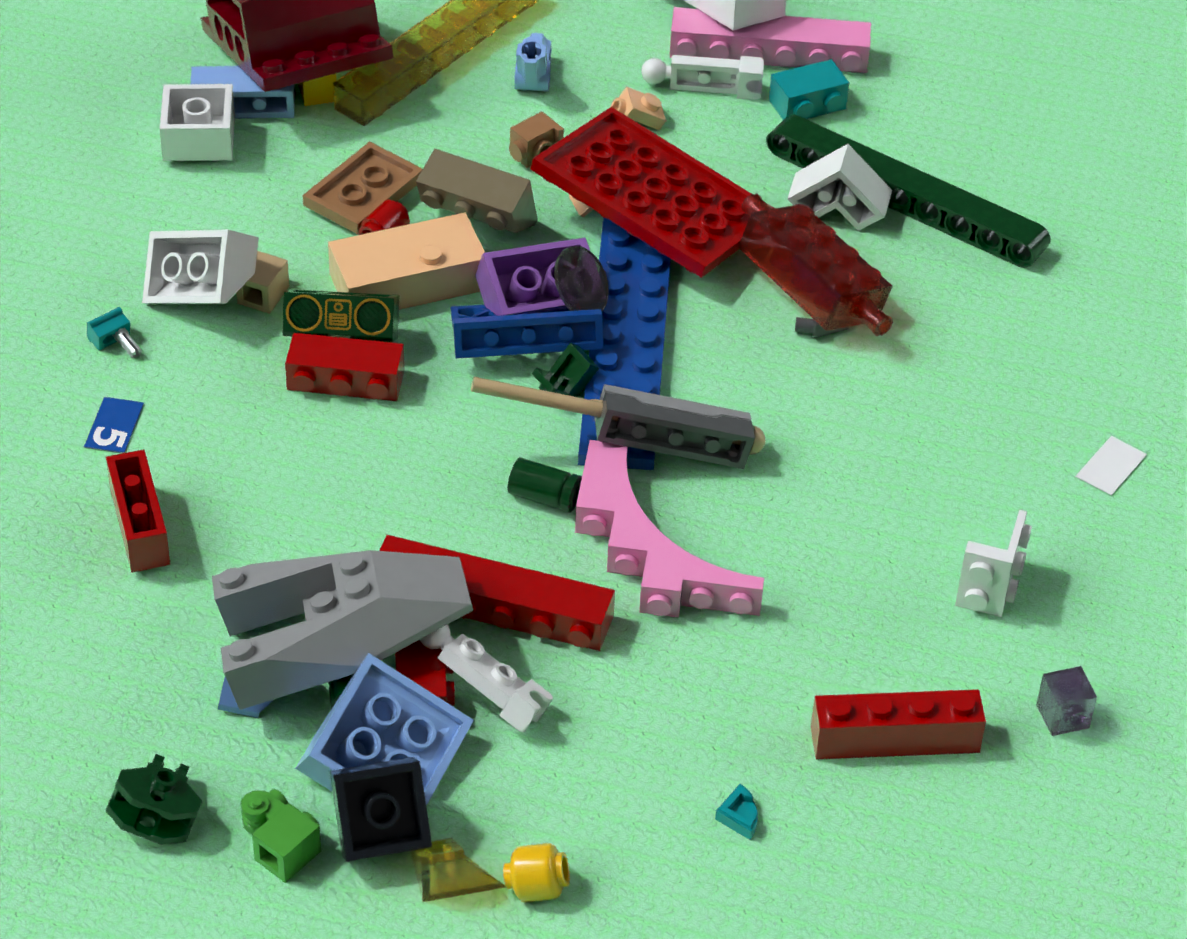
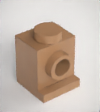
(533, 137)

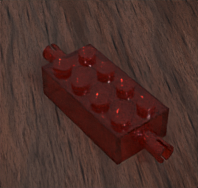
(815, 266)

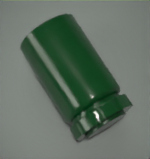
(544, 484)

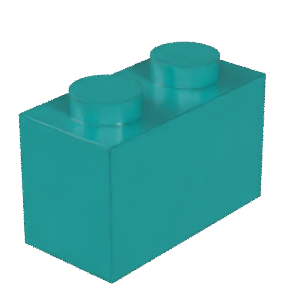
(809, 90)

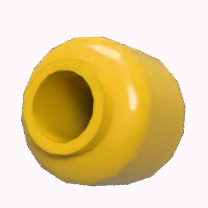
(537, 872)

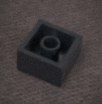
(380, 809)

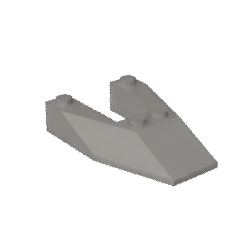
(350, 608)

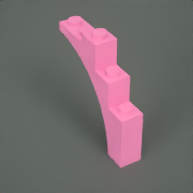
(639, 549)

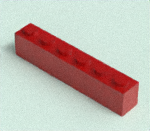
(527, 598)

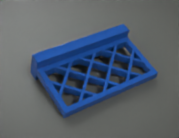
(485, 334)

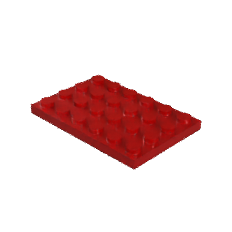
(649, 189)

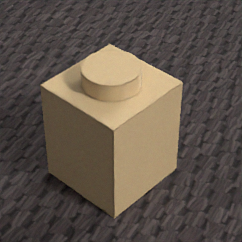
(266, 285)

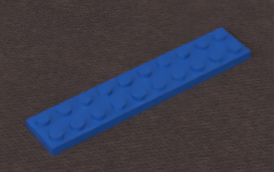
(631, 327)

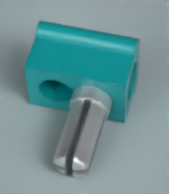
(112, 328)

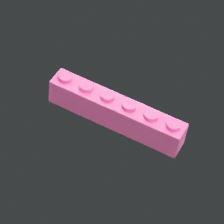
(780, 41)

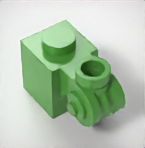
(280, 833)

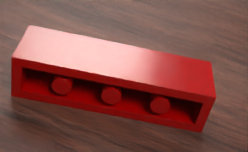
(897, 724)

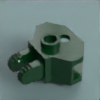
(155, 802)

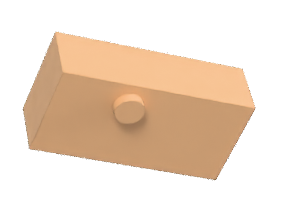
(415, 260)

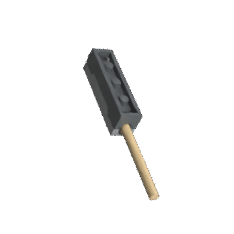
(651, 421)

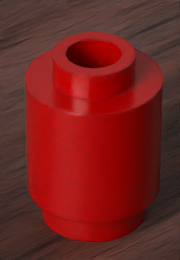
(385, 216)

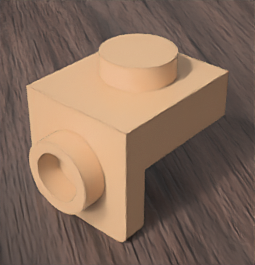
(640, 107)

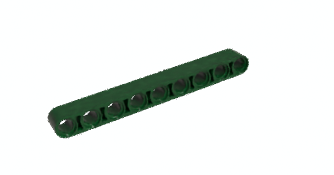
(921, 194)

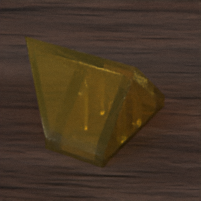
(448, 872)

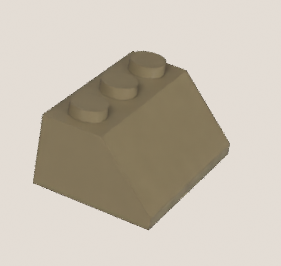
(479, 190)

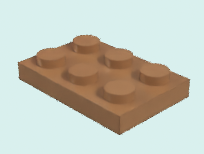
(361, 186)

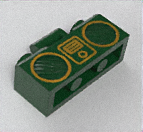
(341, 313)

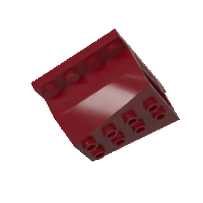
(296, 39)

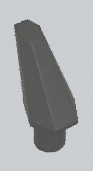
(809, 325)

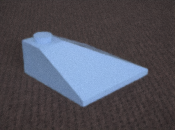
(385, 720)

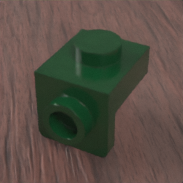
(569, 373)

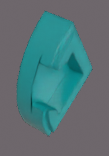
(739, 812)

